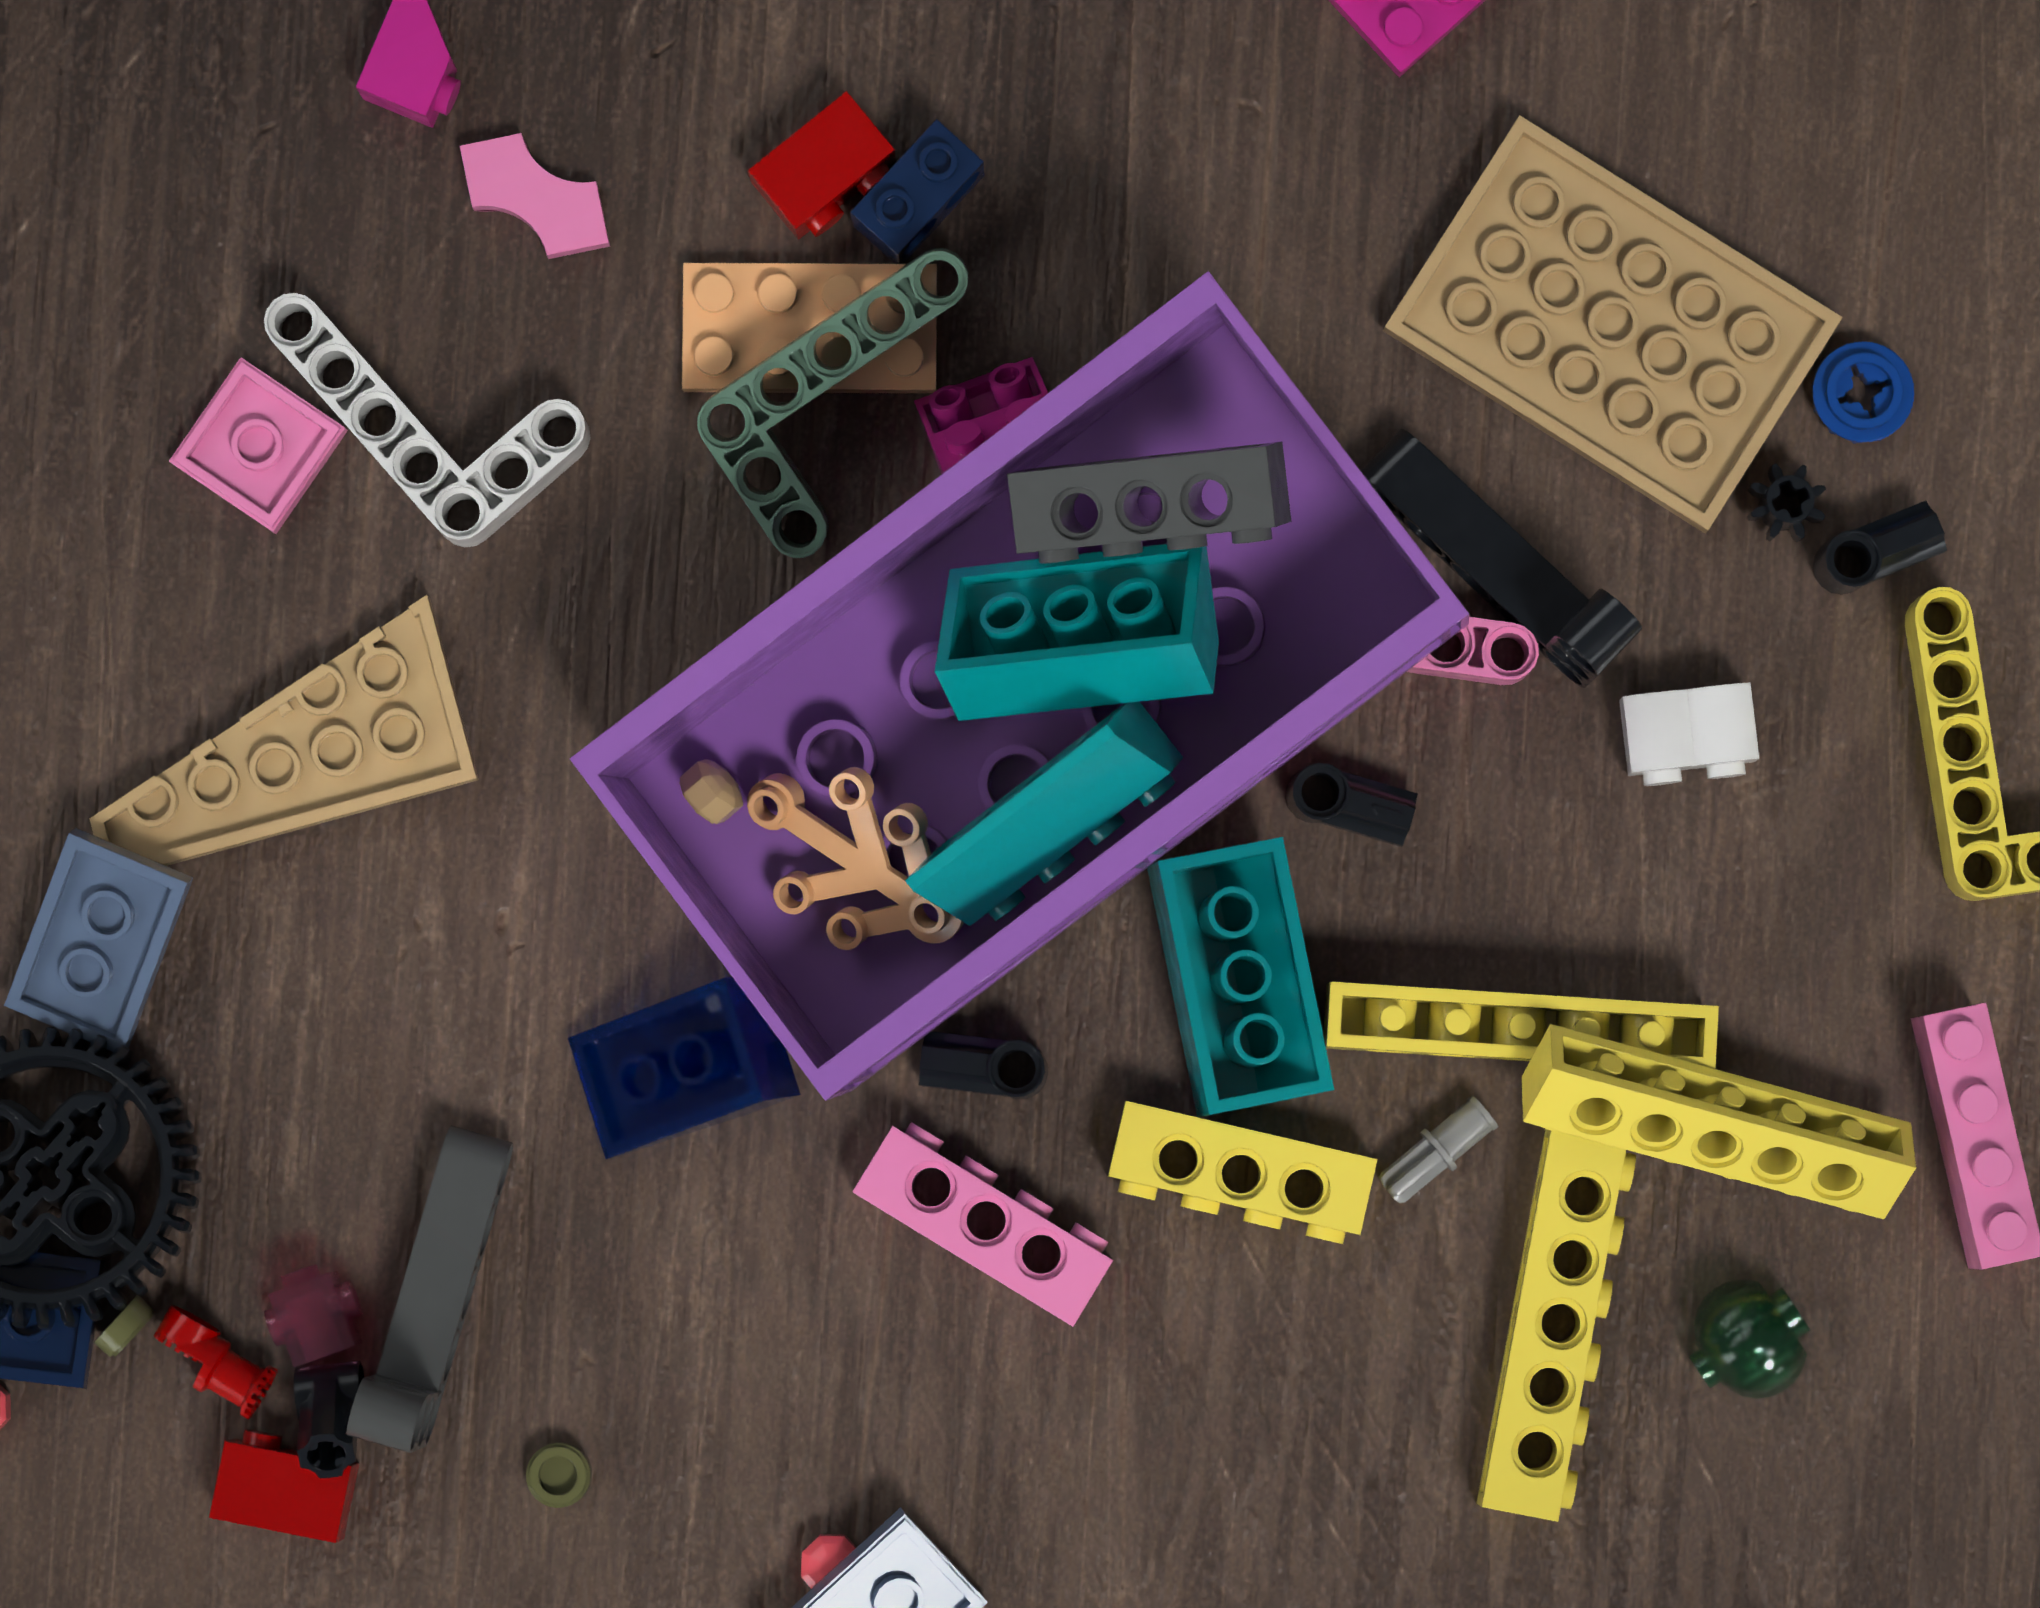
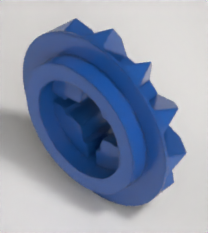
(1874, 365)

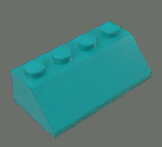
(1077, 632)
(1048, 815)
(1240, 977)

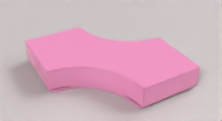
(509, 180)

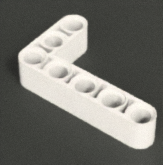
(410, 437)

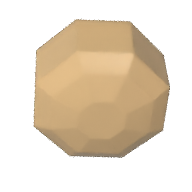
(711, 791)

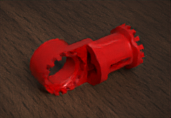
(222, 1368)

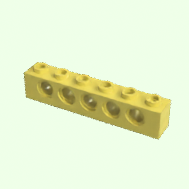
(1506, 1023)
(1717, 1122)
(1504, 1479)

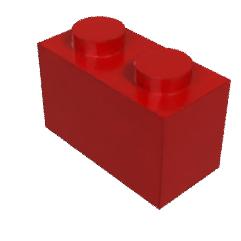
(823, 167)
(270, 1491)

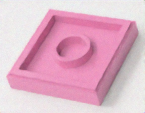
(258, 445)

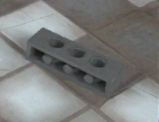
(1046, 496)

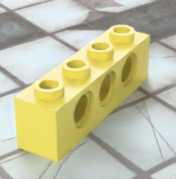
(1342, 1175)

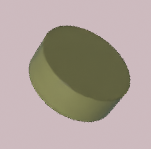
(124, 1327)
(559, 1475)

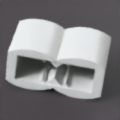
(1689, 731)

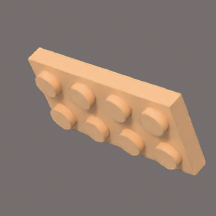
(752, 310)

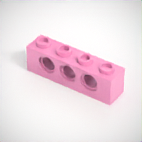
(889, 1187)

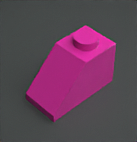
(410, 65)

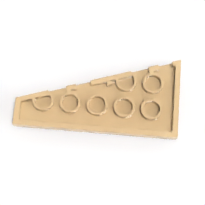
(327, 747)

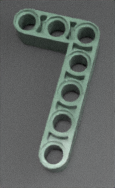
(814, 379)

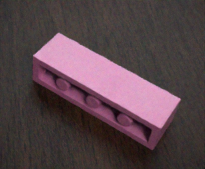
(1977, 1136)

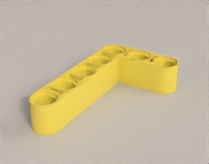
(1979, 771)

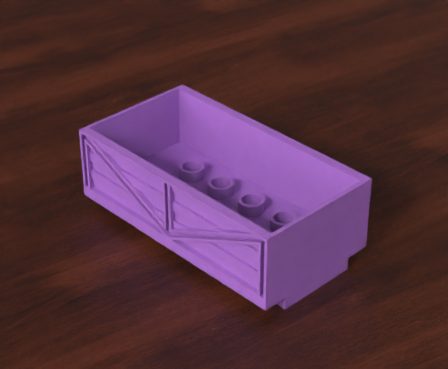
(849, 681)

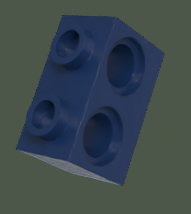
(918, 193)

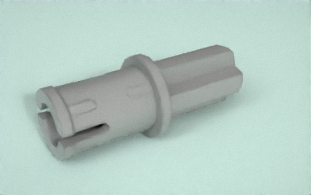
(1437, 1150)

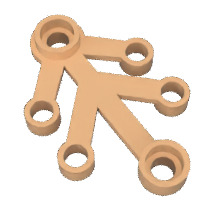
(863, 861)

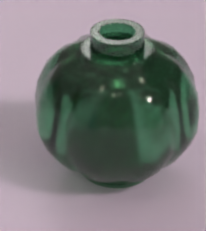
(1749, 1339)

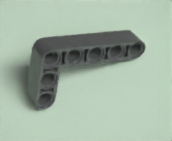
(405, 1394)

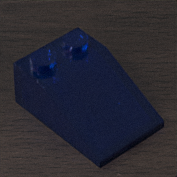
(680, 1067)

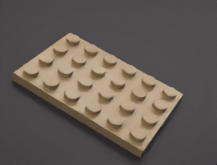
(1612, 324)

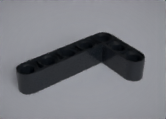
(1498, 563)

